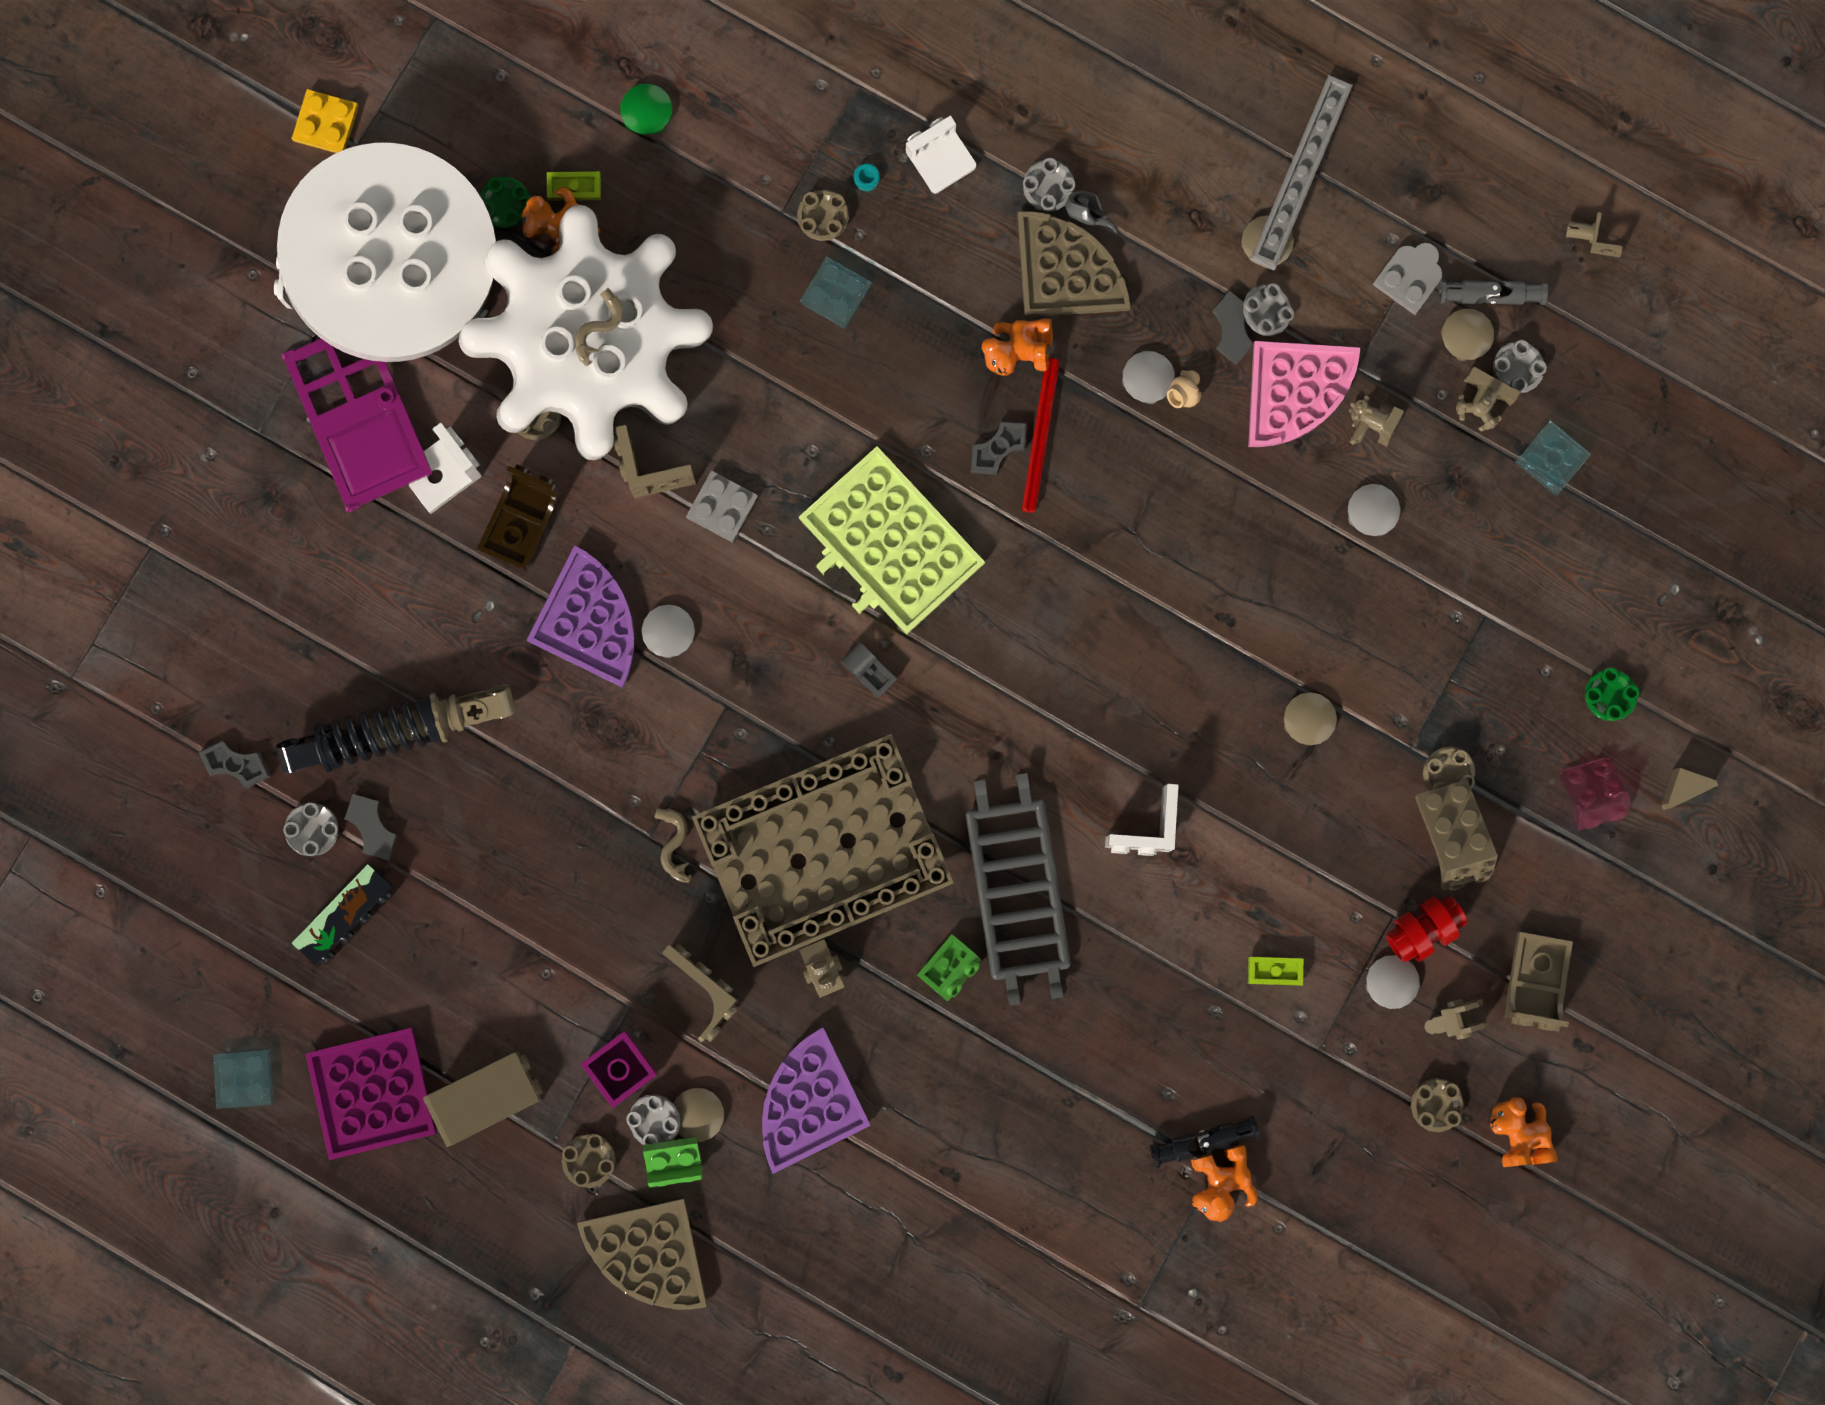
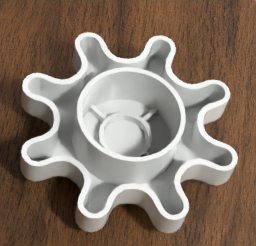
(548, 306)

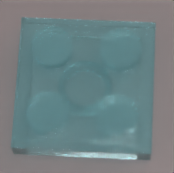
(835, 292)
(1553, 458)
(243, 1079)

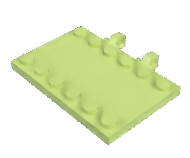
(890, 541)

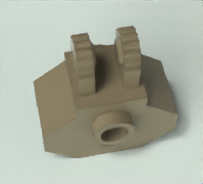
(821, 968)
(1456, 1020)

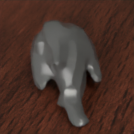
(1085, 208)

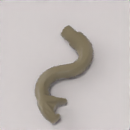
(616, 308)
(676, 818)

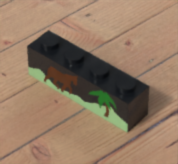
(344, 915)

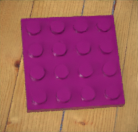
(370, 1093)

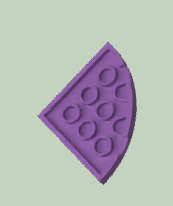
(587, 620)
(809, 1104)

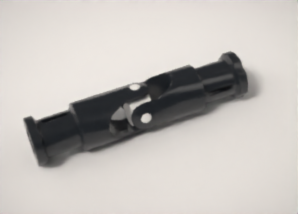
(1219, 1137)

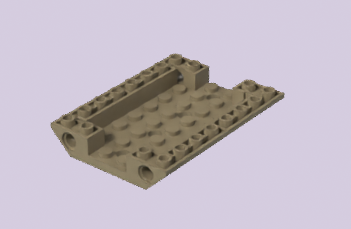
(808, 817)

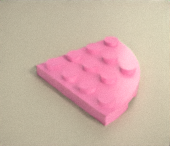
(1296, 388)

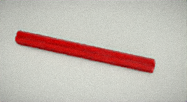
(1040, 436)

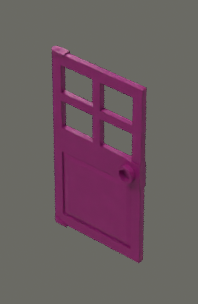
(365, 440)

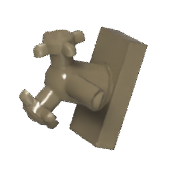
(1488, 392)
(1371, 417)

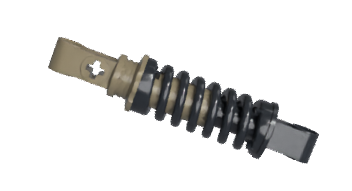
(422, 724)

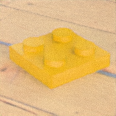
(325, 121)

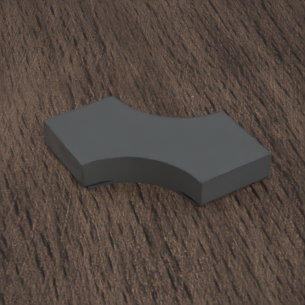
(1234, 340)
(989, 455)
(222, 760)
(376, 837)

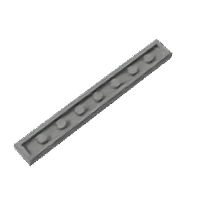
(1301, 172)

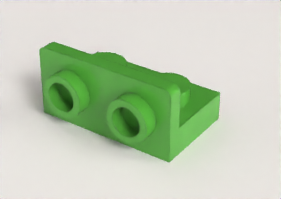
(950, 968)
(673, 1162)

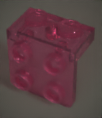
(1595, 793)

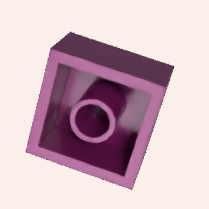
(619, 1069)

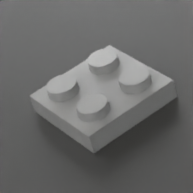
(722, 506)

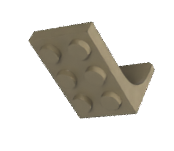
(1458, 835)
(1538, 982)
(719, 990)

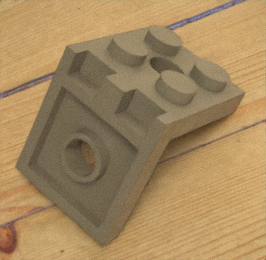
(649, 483)

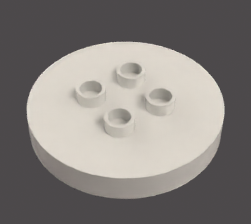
(385, 251)

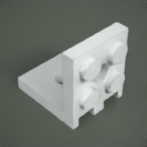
(456, 466)
(1150, 845)

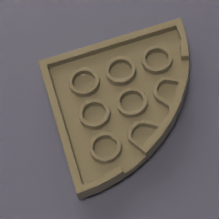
(1066, 269)
(648, 1254)

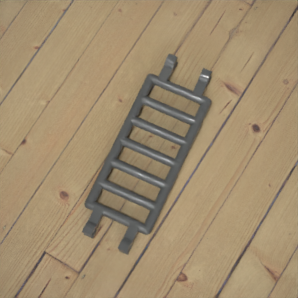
(1049, 884)

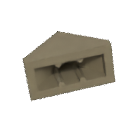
(1684, 786)

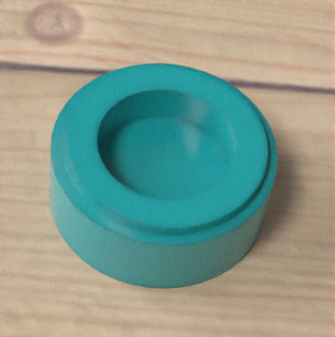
(866, 177)

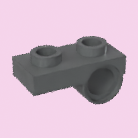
(868, 670)

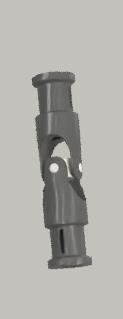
(1480, 291)

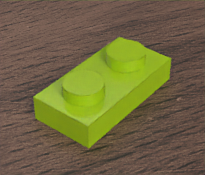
(581, 184)
(1275, 971)

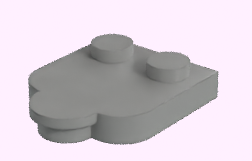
(1411, 276)

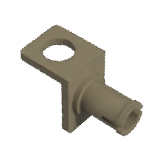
(1590, 232)

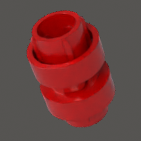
(1436, 922)

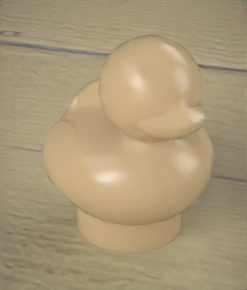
(1184, 390)

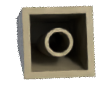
(483, 1098)

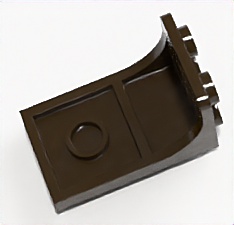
(520, 518)

